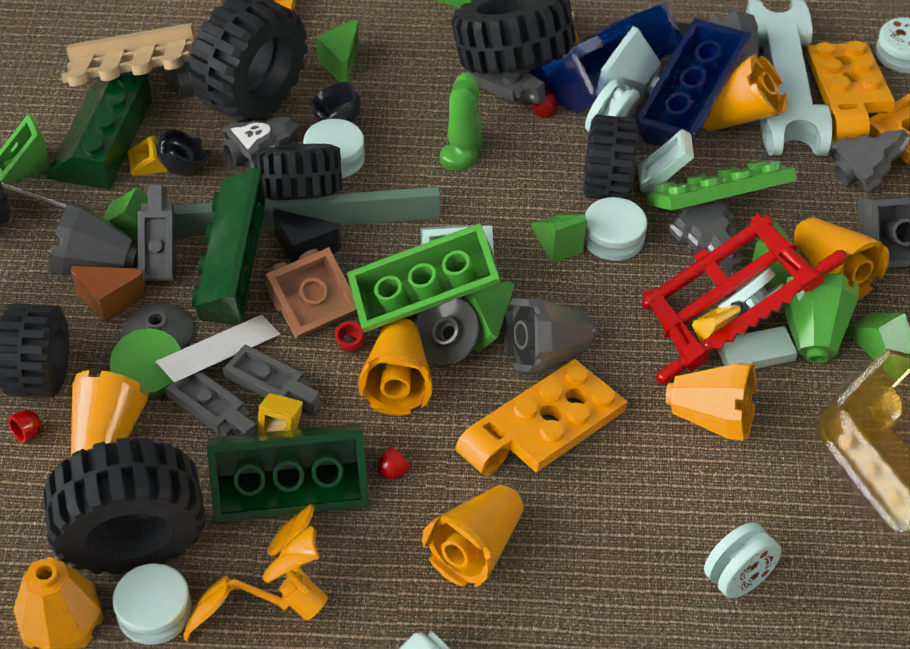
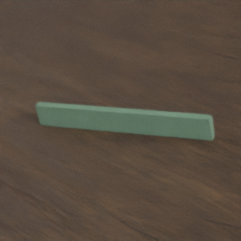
(337, 208)

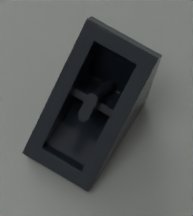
(303, 233)

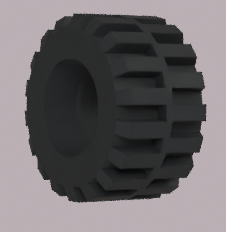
(610, 157)
(300, 171)
(33, 350)

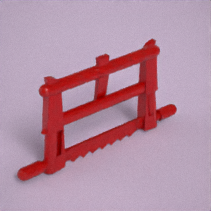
(780, 249)

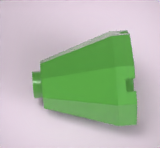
(821, 317)

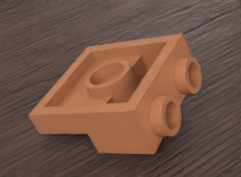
(310, 292)

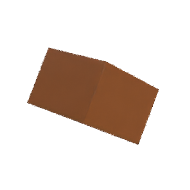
(108, 288)

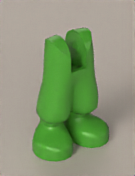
(463, 126)

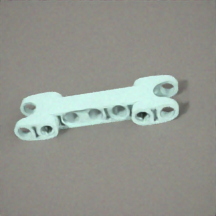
(781, 40)

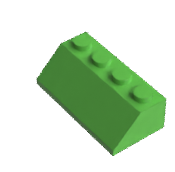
(423, 277)

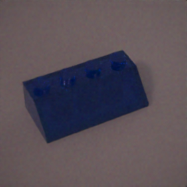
(692, 81)

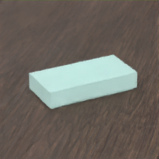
(665, 161)
(761, 348)

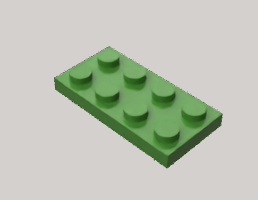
(726, 184)

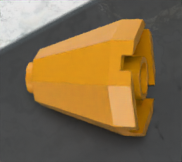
(716, 399)
(56, 607)

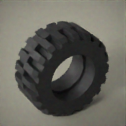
(512, 34)
(248, 58)
(123, 506)

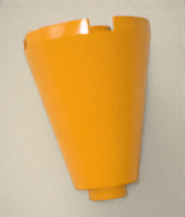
(748, 96)
(866, 254)
(396, 371)
(104, 408)
(473, 535)

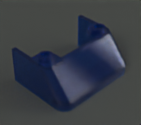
(577, 74)

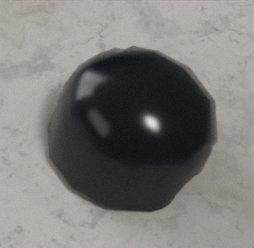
(337, 102)
(181, 153)

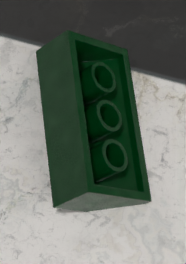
(102, 132)
(231, 248)
(287, 472)

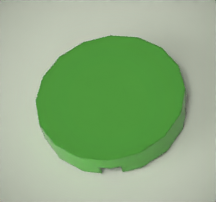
(136, 358)

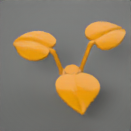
(297, 548)

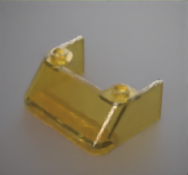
(863, 441)

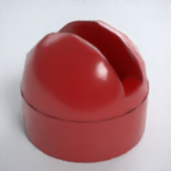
(547, 107)
(353, 331)
(24, 425)
(392, 464)

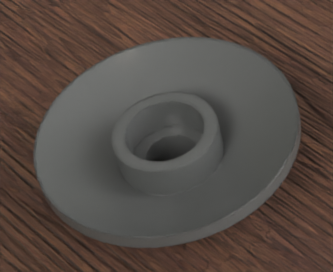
(162, 317)
(434, 329)

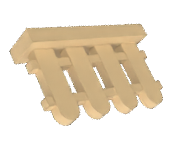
(128, 53)

